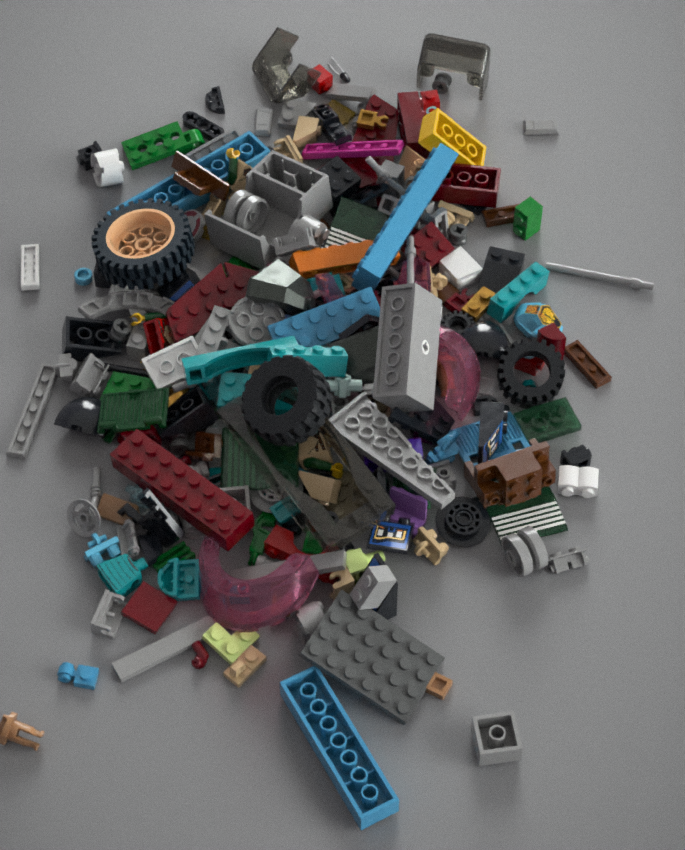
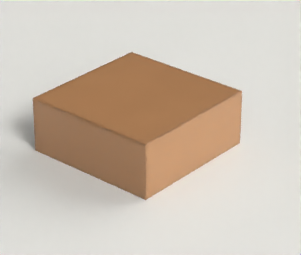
(439, 686)

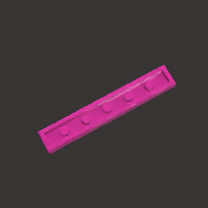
(353, 149)

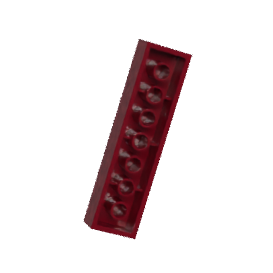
(182, 489)

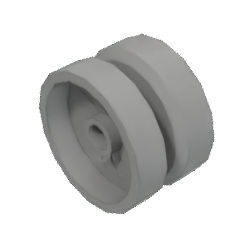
(246, 211)
(524, 551)

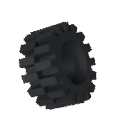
(457, 319)

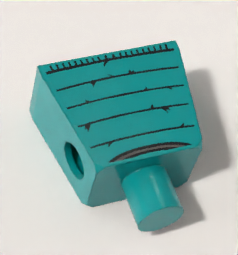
(122, 574)

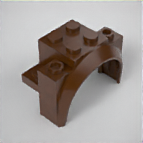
(518, 474)

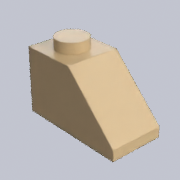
(306, 131)
(321, 487)

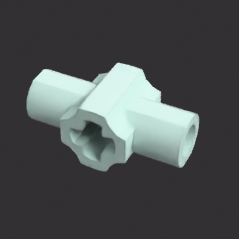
(344, 386)

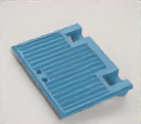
(469, 440)

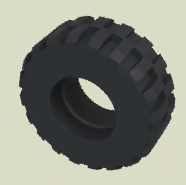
(305, 415)

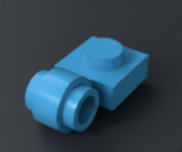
(84, 677)

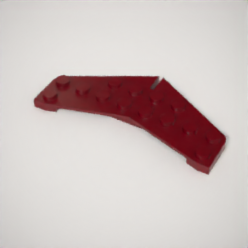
(358, 164)
(195, 307)

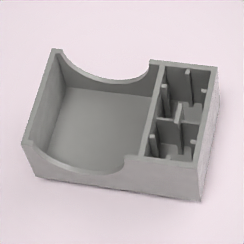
(290, 192)

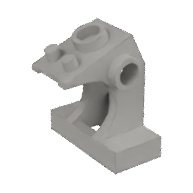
(435, 216)

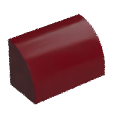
(553, 335)

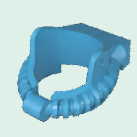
(446, 448)

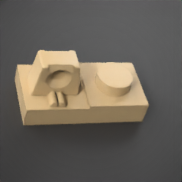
(462, 216)
(245, 666)

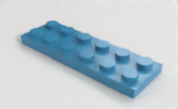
(326, 322)

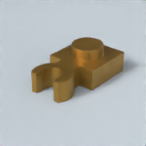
(369, 119)

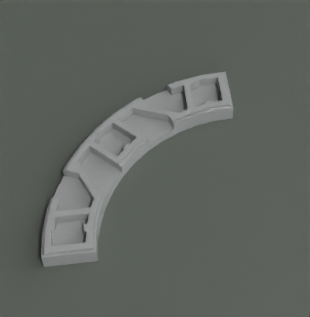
(124, 300)

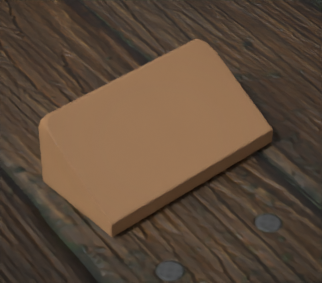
(110, 505)

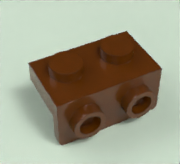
(206, 446)

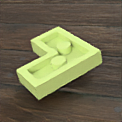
(228, 645)

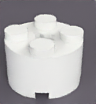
(107, 168)

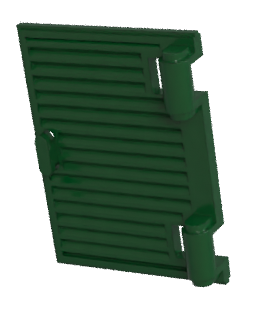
(133, 410)

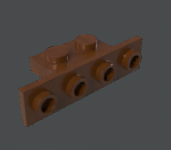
(197, 178)

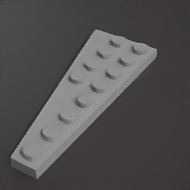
(385, 445)

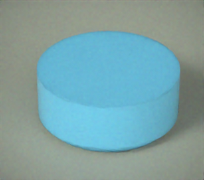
(83, 276)

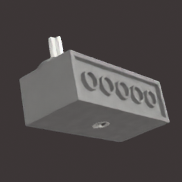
(407, 348)

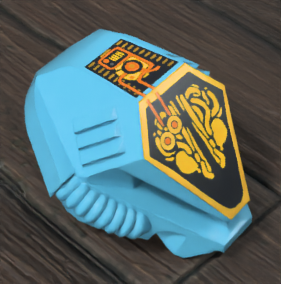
(534, 316)

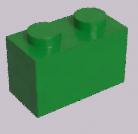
(527, 218)

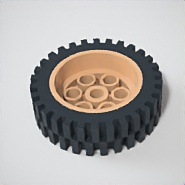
(143, 244)

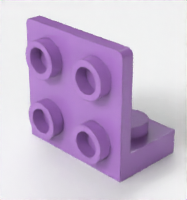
(410, 507)

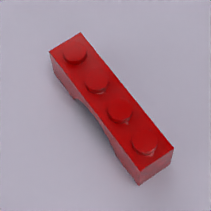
(281, 545)

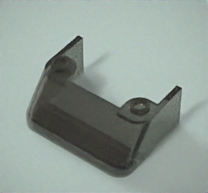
(455, 56)
(272, 71)

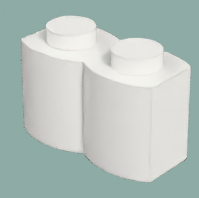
(578, 481)

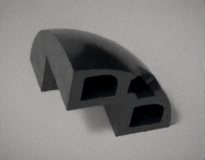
(486, 339)
(81, 416)

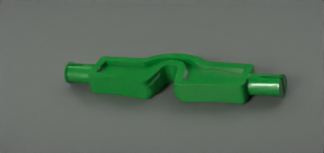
(260, 535)

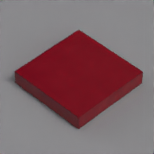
(149, 607)

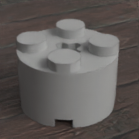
(319, 229)
(307, 620)

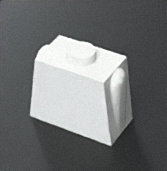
(460, 269)

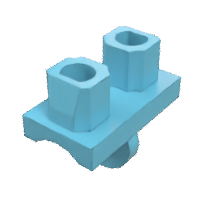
(94, 554)

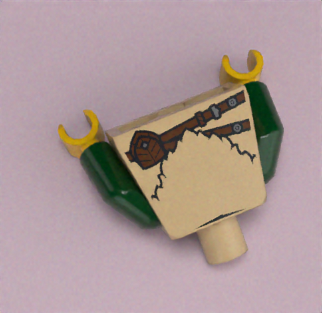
(236, 171)
(316, 454)

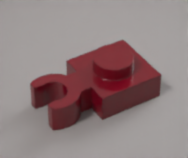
(457, 301)

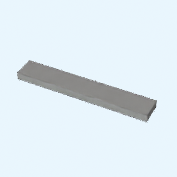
(32, 412)
(324, 563)
(161, 650)

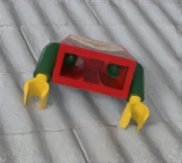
(155, 329)

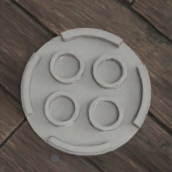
(250, 320)

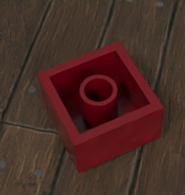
(430, 245)

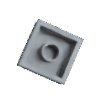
(496, 738)

